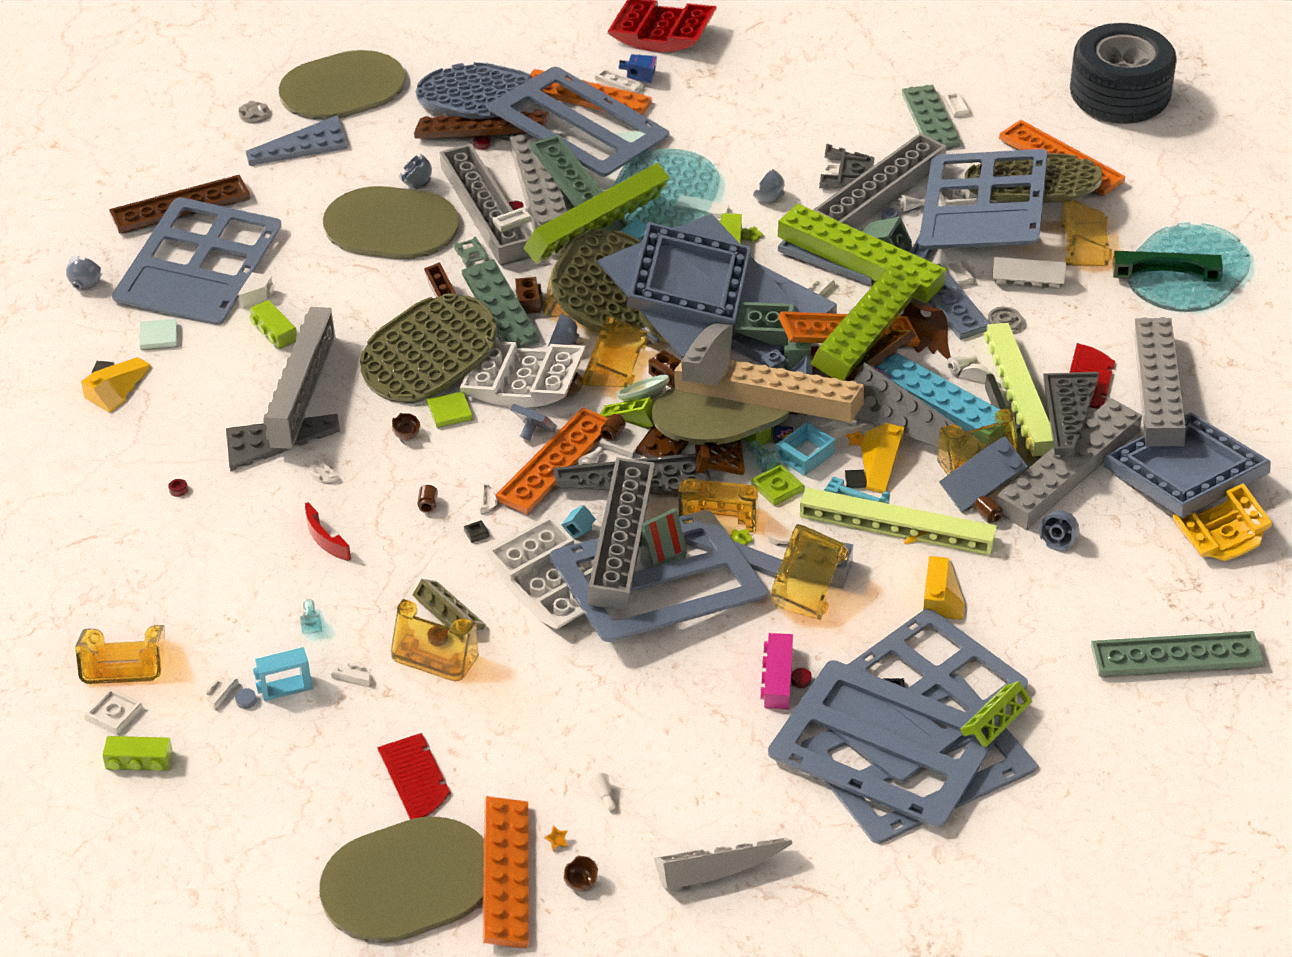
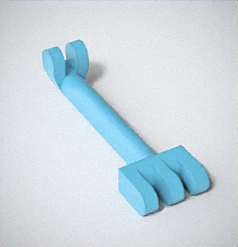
(837, 486)

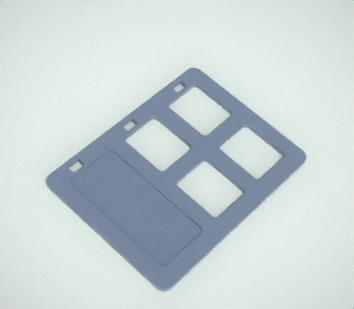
(983, 222)
(188, 288)
(902, 721)

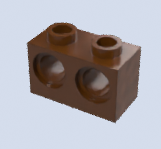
(528, 294)
(664, 364)

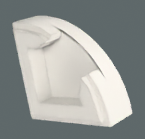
(832, 169)

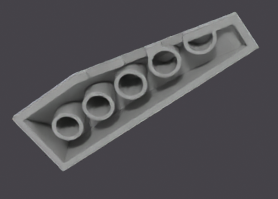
(708, 355)
(701, 866)

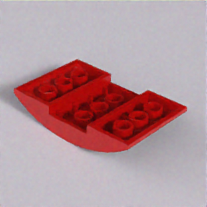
(660, 28)

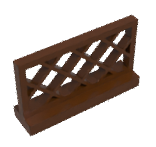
(705, 456)

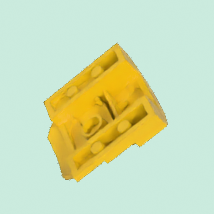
(1228, 527)

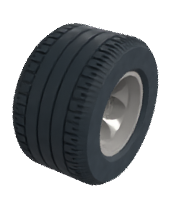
(1122, 72)

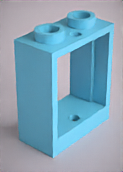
(796, 459)
(278, 663)

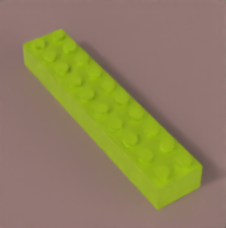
(597, 212)
(857, 249)
(865, 324)

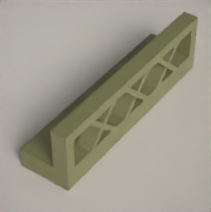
(443, 603)

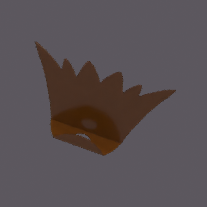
(930, 330)

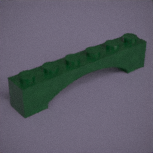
(1205, 266)

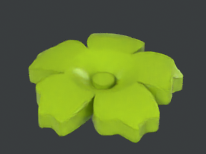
(751, 233)
(741, 536)

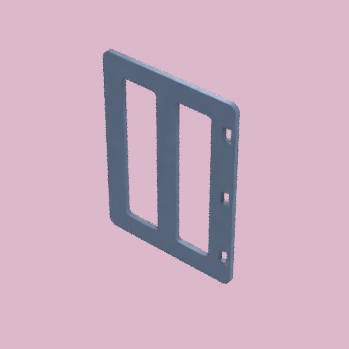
(626, 150)
(725, 555)
(811, 710)
(984, 782)

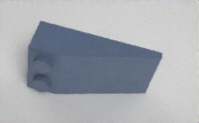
(984, 474)

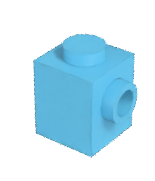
(578, 522)

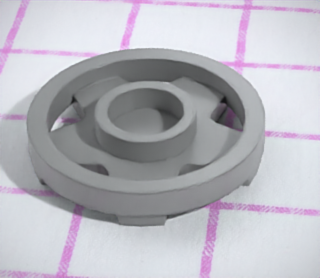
(252, 111)
(1005, 317)

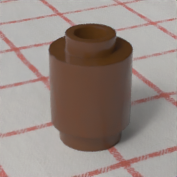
(612, 427)
(427, 498)
(988, 509)

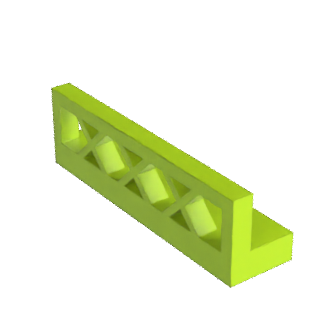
(996, 707)

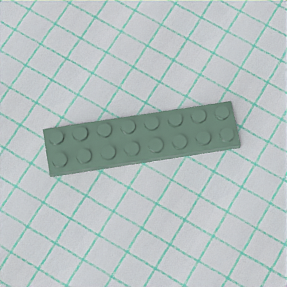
(569, 173)
(1176, 653)

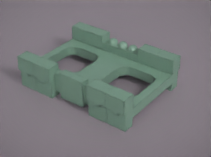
(464, 253)

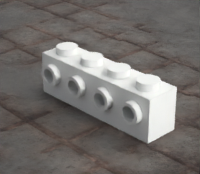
(1029, 271)

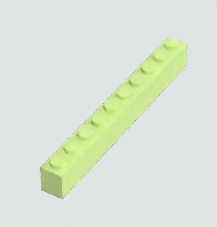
(1019, 388)
(897, 521)

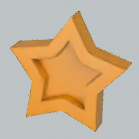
(855, 438)
(556, 837)

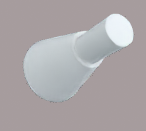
(907, 203)
(956, 364)
(592, 457)
(601, 785)

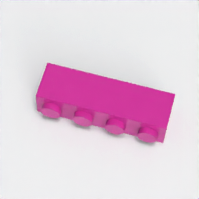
(778, 671)

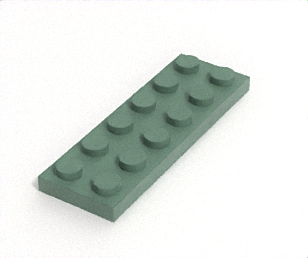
(930, 115)
(493, 290)

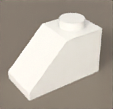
(255, 290)

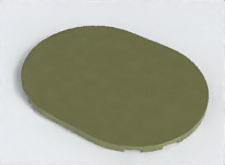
(342, 84)
(1065, 178)
(390, 222)
(584, 286)
(428, 347)
(711, 418)
(404, 879)

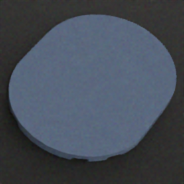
(469, 89)

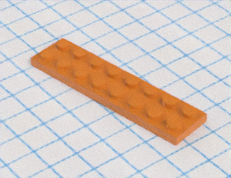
(635, 101)
(1027, 137)
(816, 327)
(562, 450)
(506, 872)

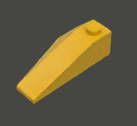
(111, 385)
(880, 453)
(942, 589)

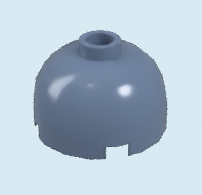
(417, 172)
(770, 187)
(83, 273)
(564, 332)
(1059, 530)

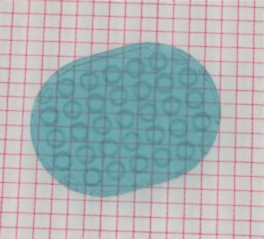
(689, 191)
(1184, 291)

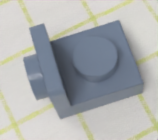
(773, 359)

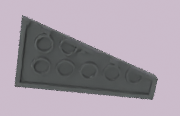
(250, 441)

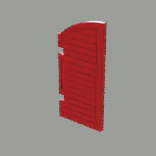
(1093, 360)
(414, 775)

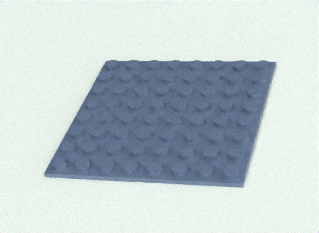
(678, 332)

